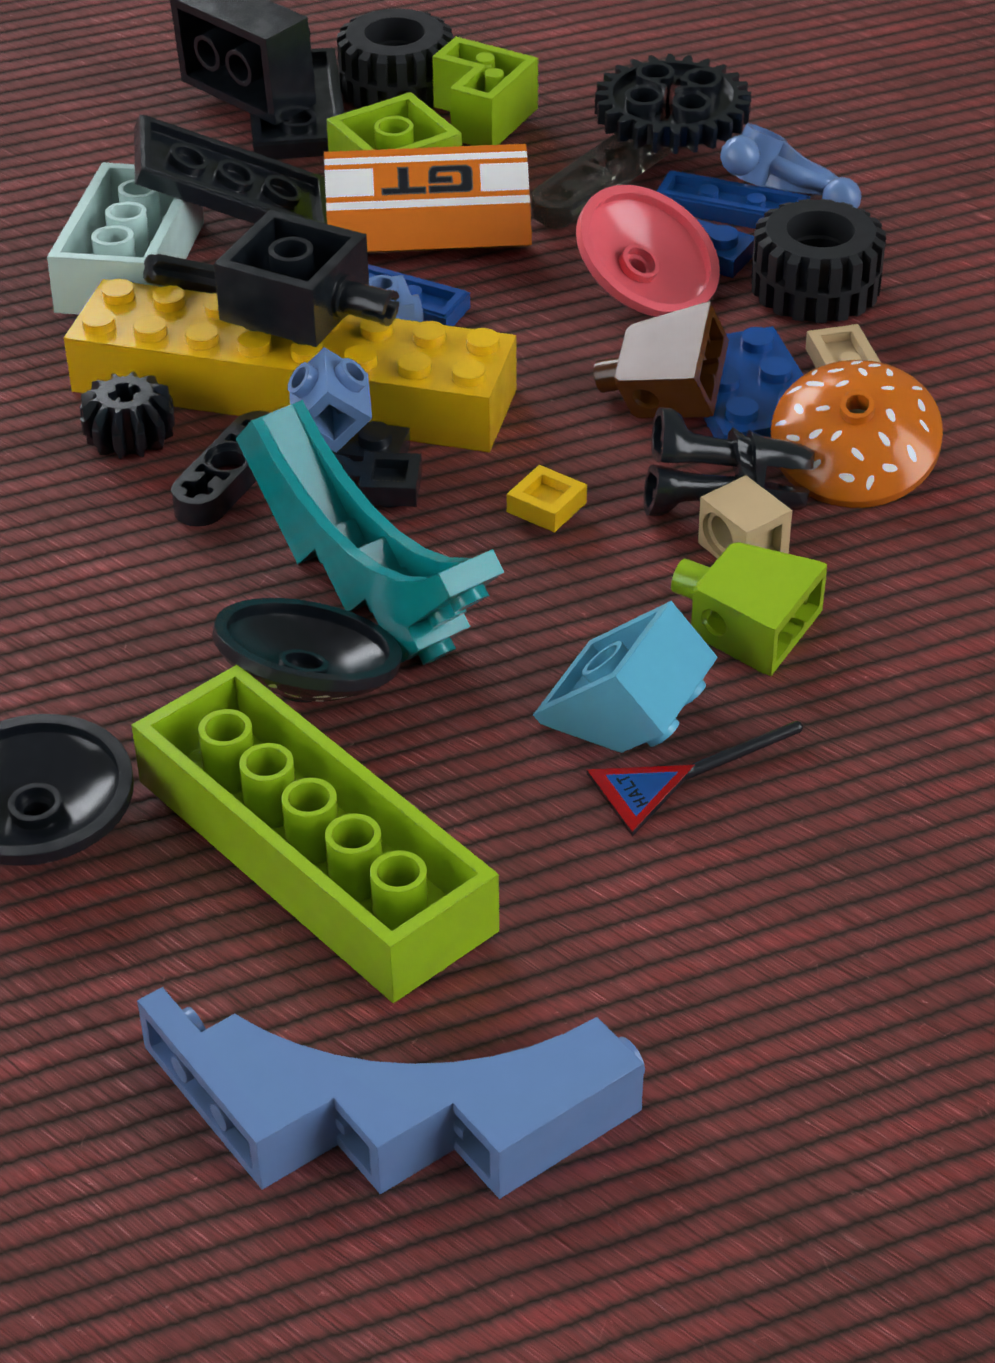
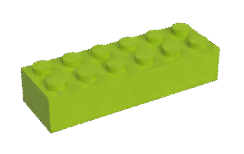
(318, 831)

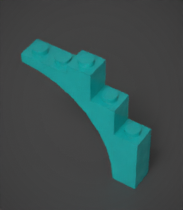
(369, 561)

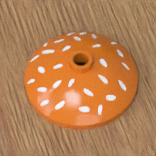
(864, 455)

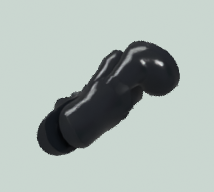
(745, 453)

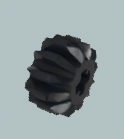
(127, 415)

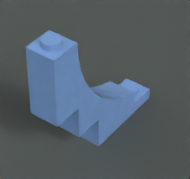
(291, 1103)

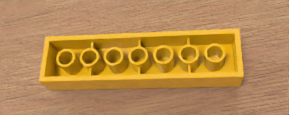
(422, 375)

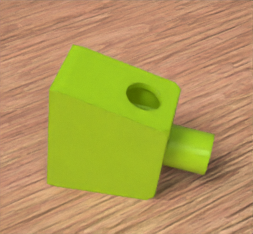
(753, 602)

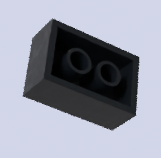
(246, 55)

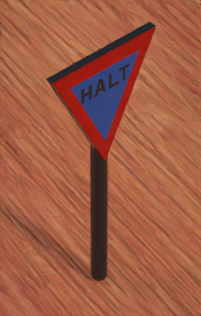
(641, 791)

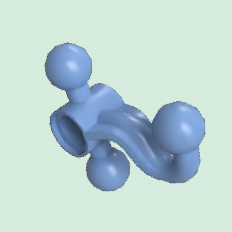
(772, 163)

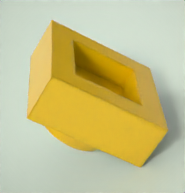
(546, 498)

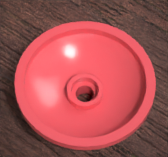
(647, 250)

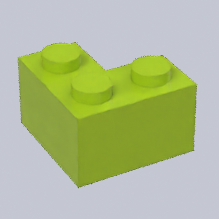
(484, 89)

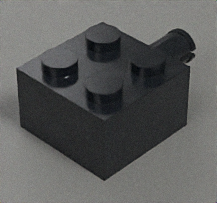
(298, 279)

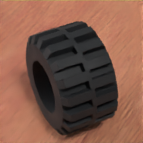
(389, 55)
(818, 260)

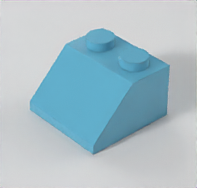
(631, 682)

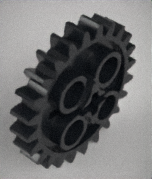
(703, 108)

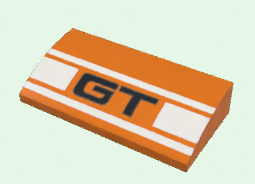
(431, 197)

